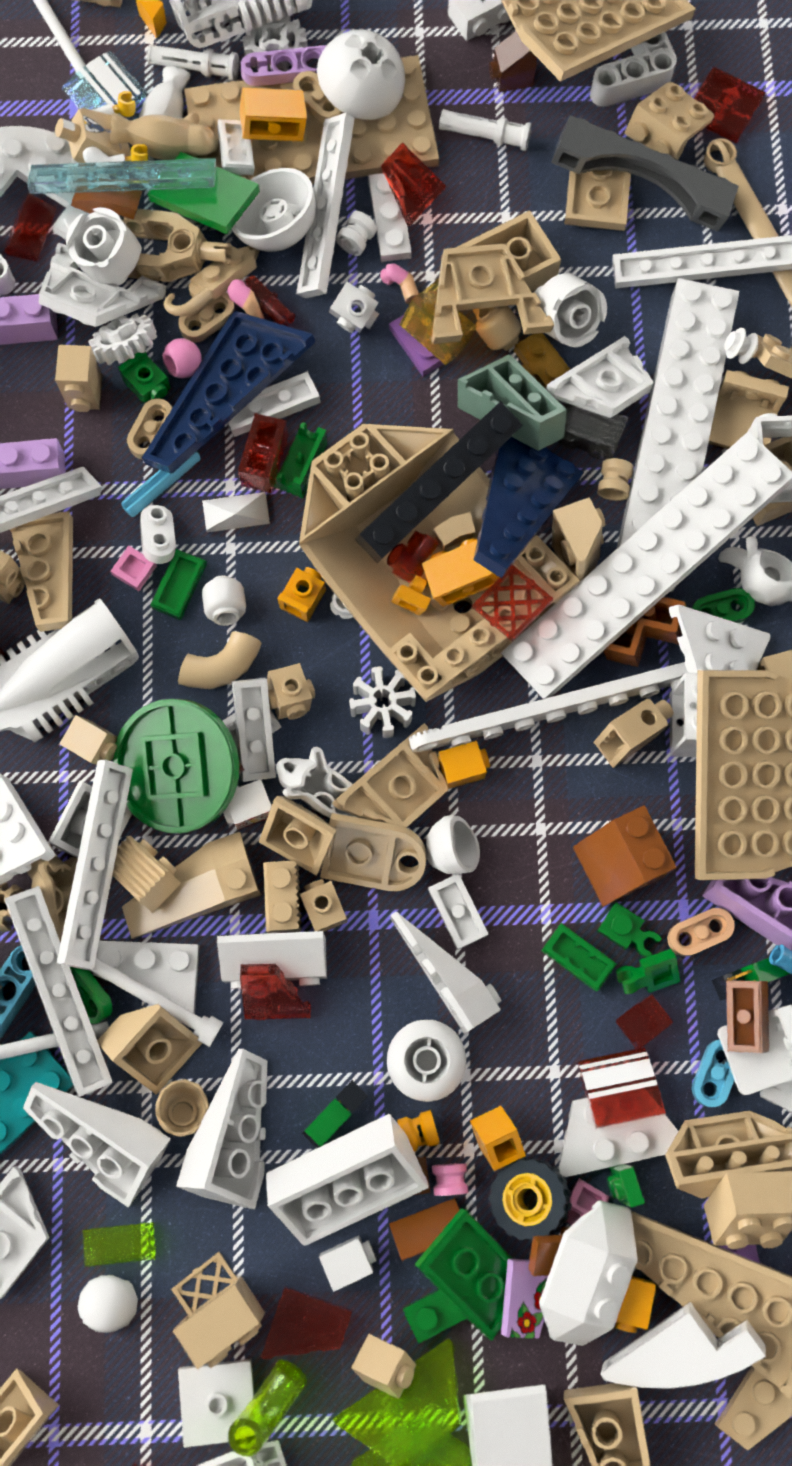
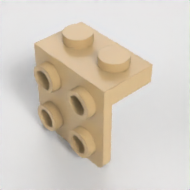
(668, 120)
(740, 402)

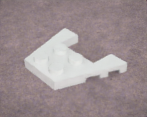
(92, 303)

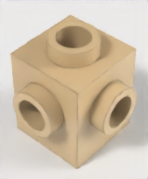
(289, 692)

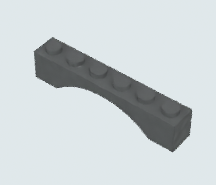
(700, 194)

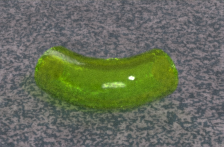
(266, 1408)

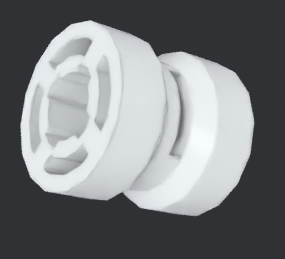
(356, 233)

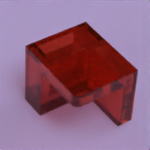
(643, 1021)

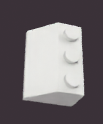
(295, 953)

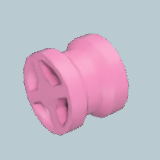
(450, 1179)

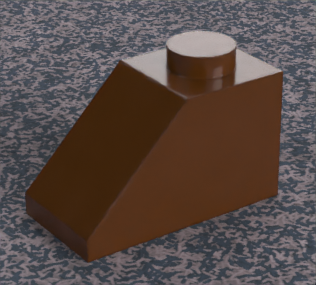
(513, 65)

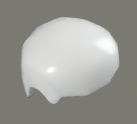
(107, 1303)

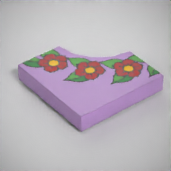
(521, 1301)

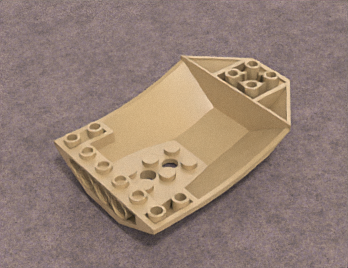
(348, 492)

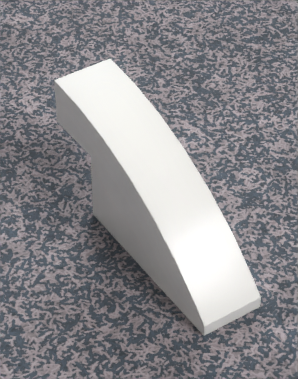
(683, 1353)

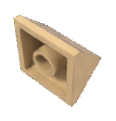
(22, 1414)

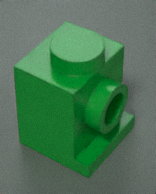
(135, 374)

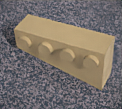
(609, 1424)

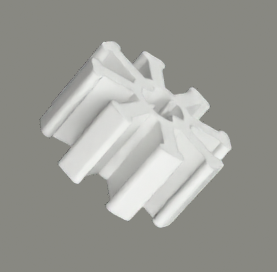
(395, 701)

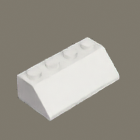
(345, 1180)

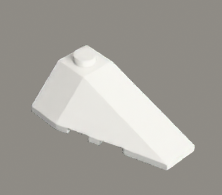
(110, 1142)

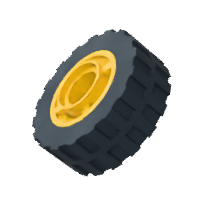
(508, 1201)

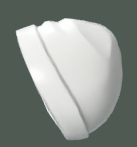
(452, 846)

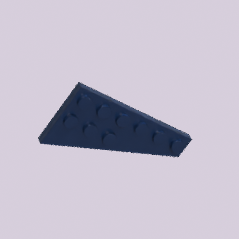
(233, 372)
(520, 501)

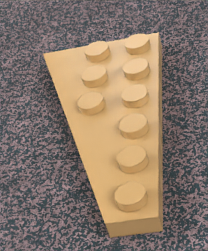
(722, 1290)

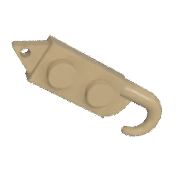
(214, 281)

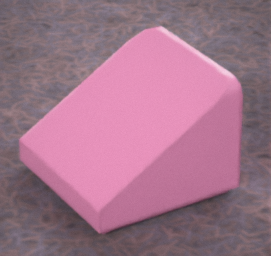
(583, 1199)

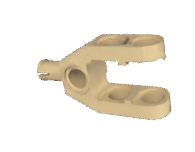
(185, 249)

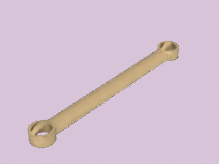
(746, 202)

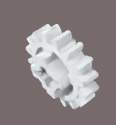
(276, 37)
(123, 339)

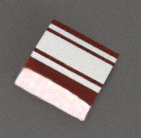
(621, 1088)

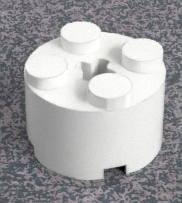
(103, 246)
(574, 308)

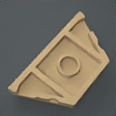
(396, 787)

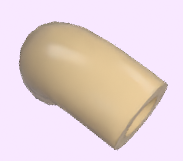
(220, 668)

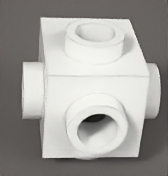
(359, 297)

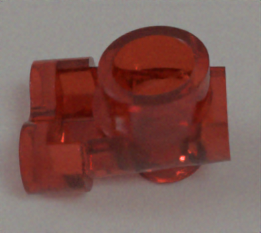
(408, 559)

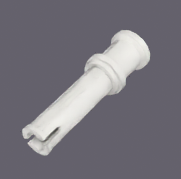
(209, 62)
(499, 131)

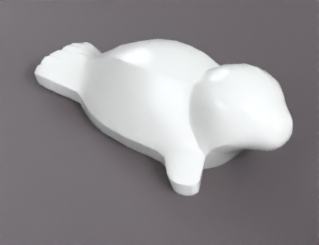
(167, 97)
(312, 782)

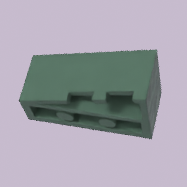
(521, 393)

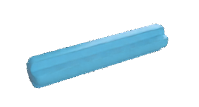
(155, 486)

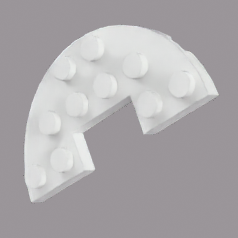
(35, 146)

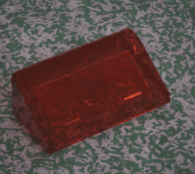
(30, 228)

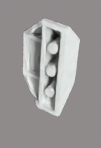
(590, 1275)

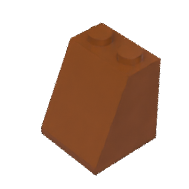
(624, 856)

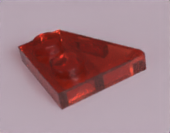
(411, 183)
(269, 994)

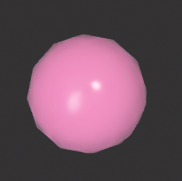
(181, 358)

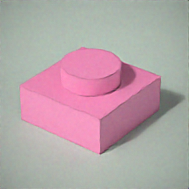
(133, 568)

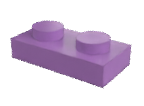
(419, 355)

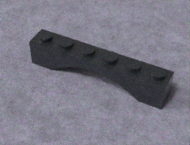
(438, 482)

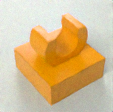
(412, 597)

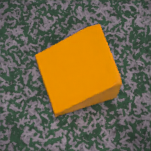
(153, 15)

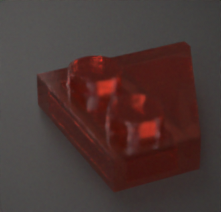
(305, 1325)

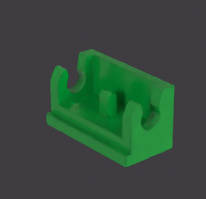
(296, 468)

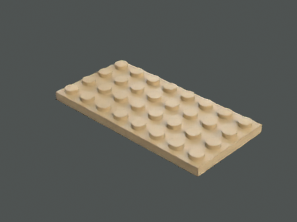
(370, 142)

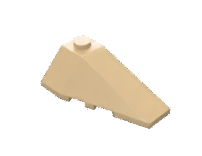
(209, 880)

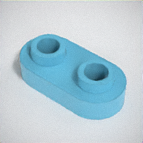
(715, 1073)

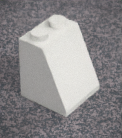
(509, 1427)

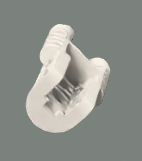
(214, 12)
(61, 671)

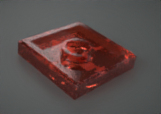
(731, 103)

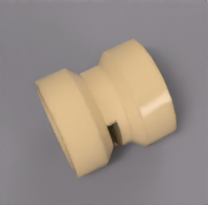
(615, 479)

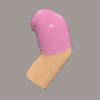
(395, 273)
(244, 298)

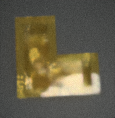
(419, 323)

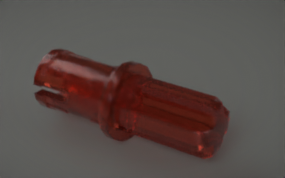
(269, 301)

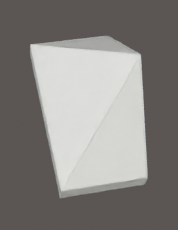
(236, 512)

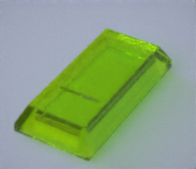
(119, 1244)

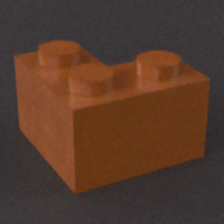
(653, 624)

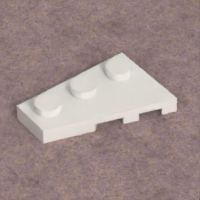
(160, 966)

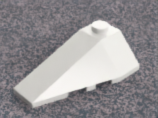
(458, 987)
(226, 1148)

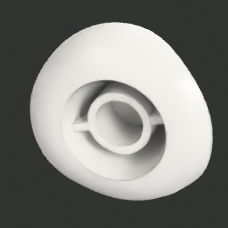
(426, 1060)

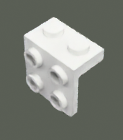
(763, 1070)

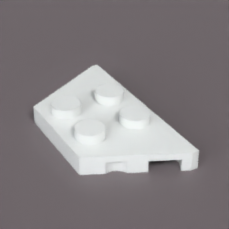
(604, 381)
(717, 642)
(19, 835)
(595, 1149)
(20, 1229)

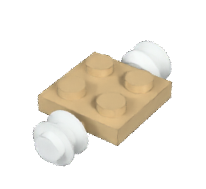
(766, 349)

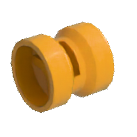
(427, 1126)

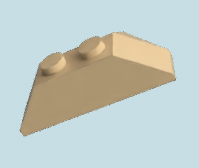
(727, 1144)

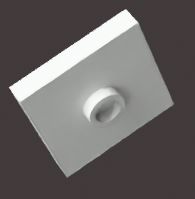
(213, 1400)

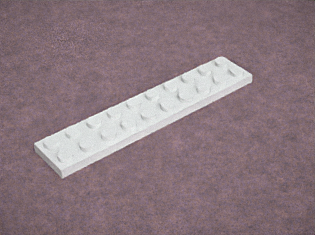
(648, 565)

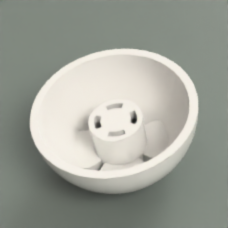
(362, 74)
(279, 212)

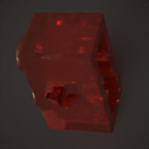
(263, 453)

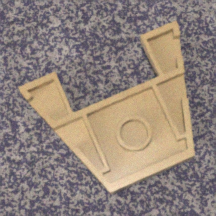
(483, 279)

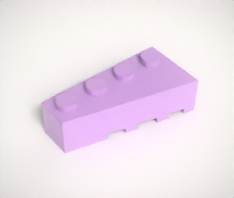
(758, 903)

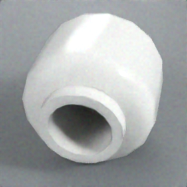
(224, 600)

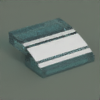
(101, 83)

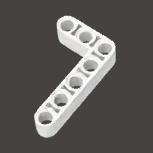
(635, 75)

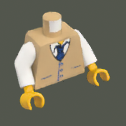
(90, 134)

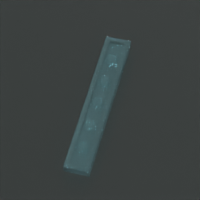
(122, 176)

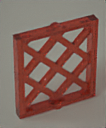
(494, 620)

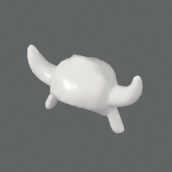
(763, 572)

